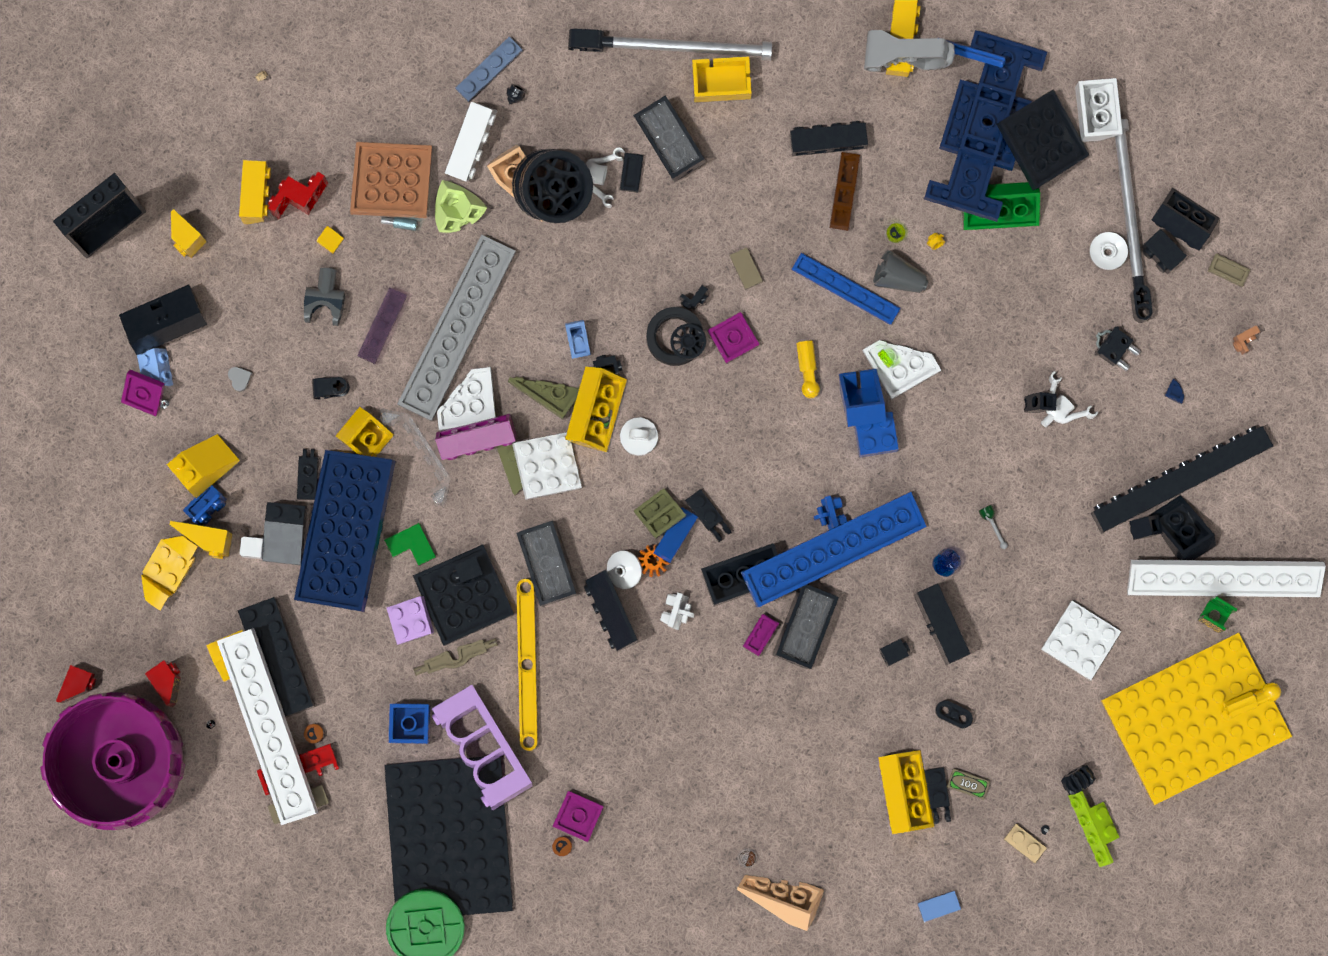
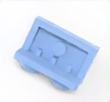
(156, 365)

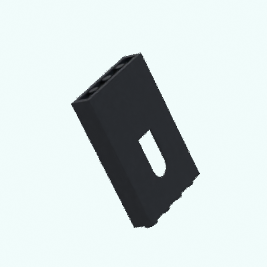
(99, 216)

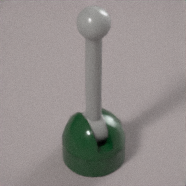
(987, 514)

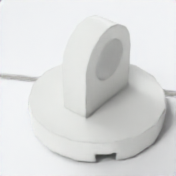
(639, 436)

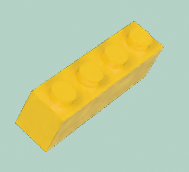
(903, 27)

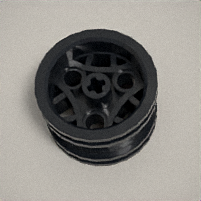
(552, 186)

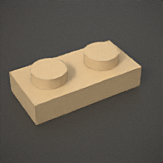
(1025, 843)

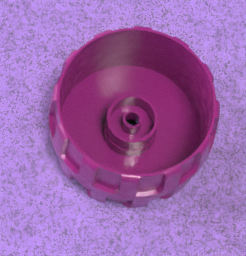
(81, 752)

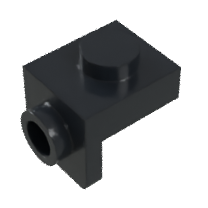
(699, 298)
(606, 362)

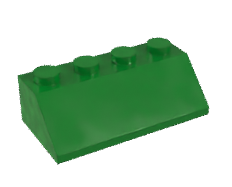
(1018, 209)

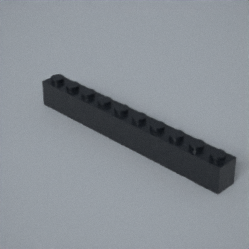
(1182, 479)

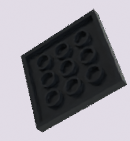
(1042, 139)
(464, 608)

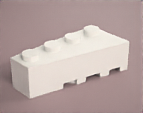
(470, 141)

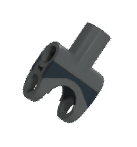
(324, 296)

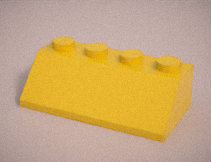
(596, 396)
(906, 792)

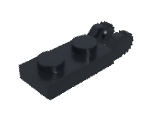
(707, 513)
(937, 793)

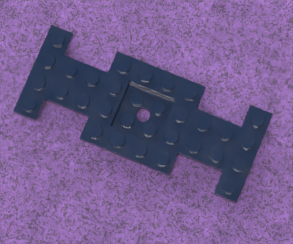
(983, 145)

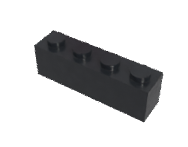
(828, 139)

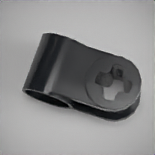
(327, 387)

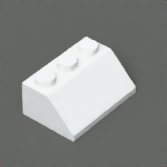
(1098, 109)

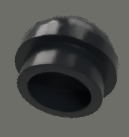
(514, 94)

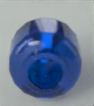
(946, 562)

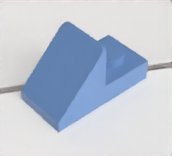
(577, 339)

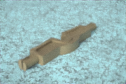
(445, 660)

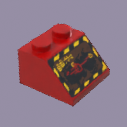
(165, 681)

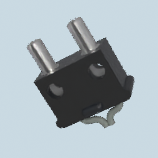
(1113, 345)

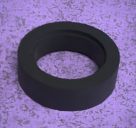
(654, 324)

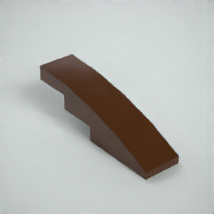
(844, 191)

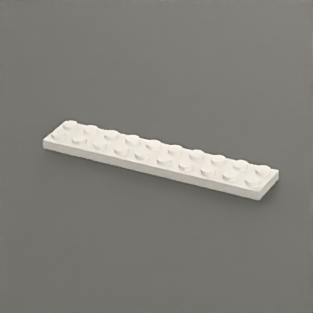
(1225, 578)
(267, 726)

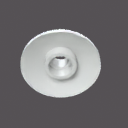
(1115, 244)
(631, 569)

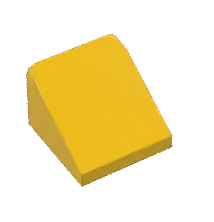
(329, 239)

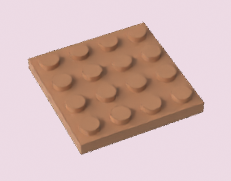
(391, 180)

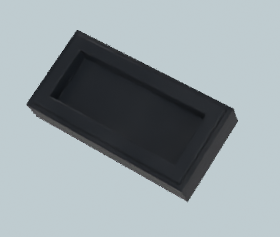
(631, 172)

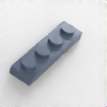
(488, 69)

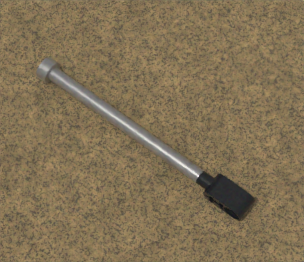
(595, 41)
(1132, 229)

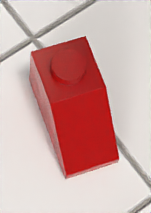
(75, 684)

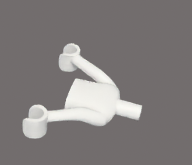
(599, 173)
(1063, 407)

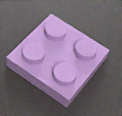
(410, 620)

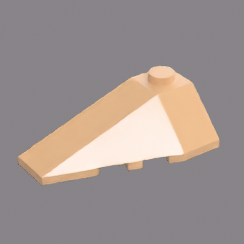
(504, 167)
(790, 903)

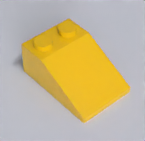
(203, 464)
(212, 540)

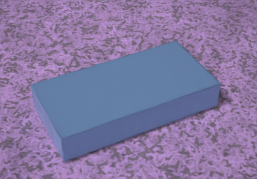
(939, 906)

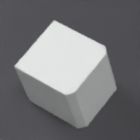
(251, 547)

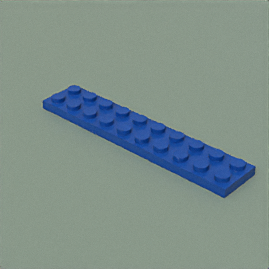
(833, 549)

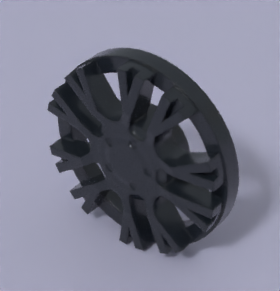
(688, 341)

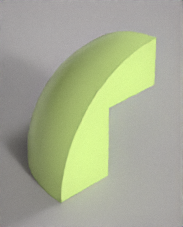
(456, 207)

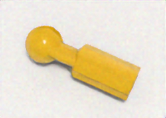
(807, 366)
(1250, 700)

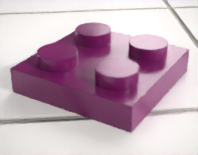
(733, 337)
(142, 392)
(578, 816)

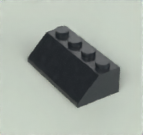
(725, 578)
(611, 611)

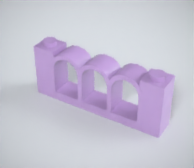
(456, 708)

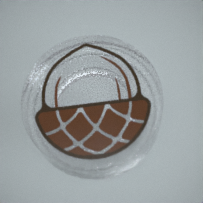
(747, 858)

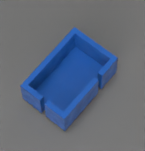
(863, 404)

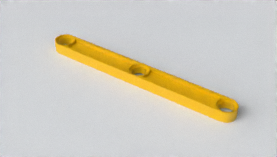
(527, 678)

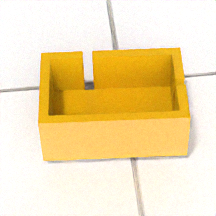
(724, 81)

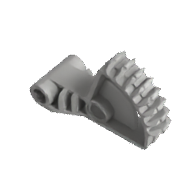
(924, 54)

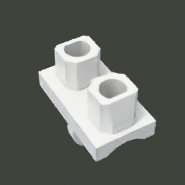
(680, 611)

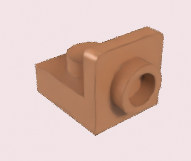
(1247, 336)

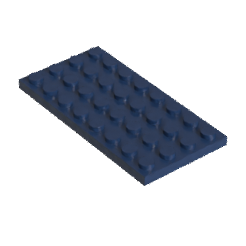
(344, 530)

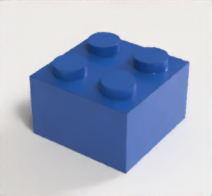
(877, 438)
(409, 723)

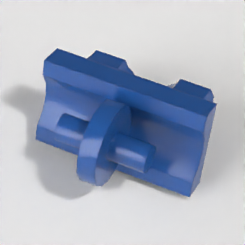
(827, 513)

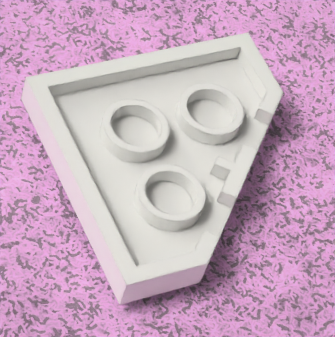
(909, 367)
(469, 402)

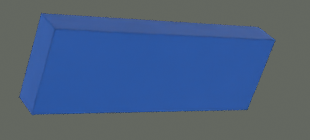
(675, 536)

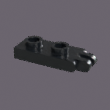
(307, 476)

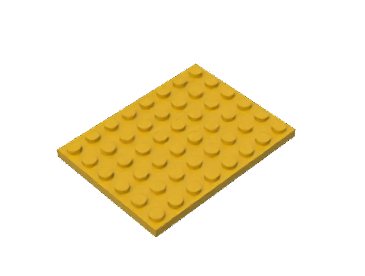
(1178, 720)

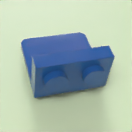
(205, 505)

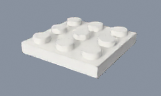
(546, 466)
(1081, 640)

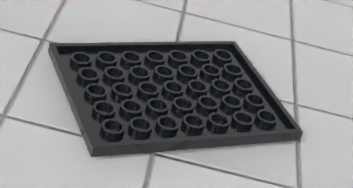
(447, 835)

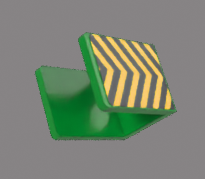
(1222, 607)

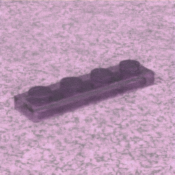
(382, 326)

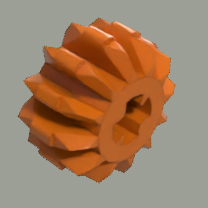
(650, 567)

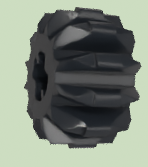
(1078, 779)

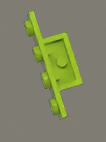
(1096, 826)

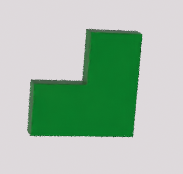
(413, 540)

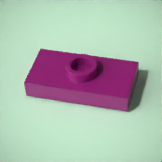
(760, 635)

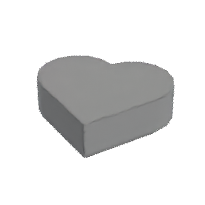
(239, 378)

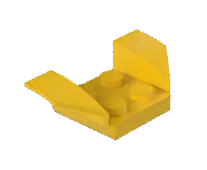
(167, 569)

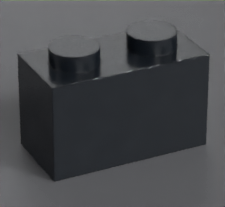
(1163, 252)

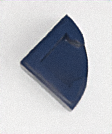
(1175, 392)

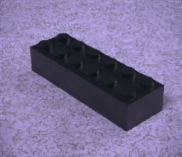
(279, 655)

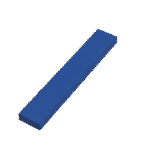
(845, 289)

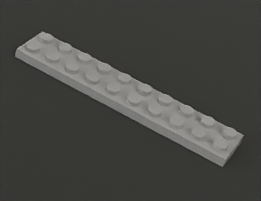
(456, 328)

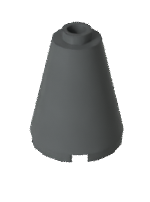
(899, 274)

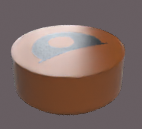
(313, 733)
(562, 846)

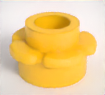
(935, 241)

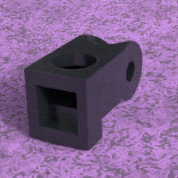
(1040, 402)

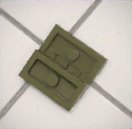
(659, 513)

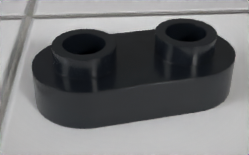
(953, 714)

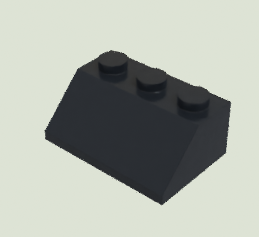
(1185, 219)

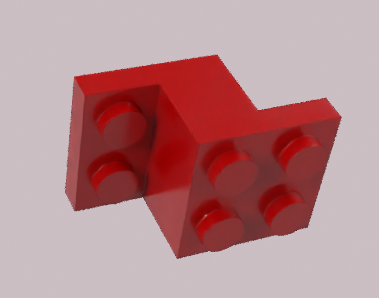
(297, 195)

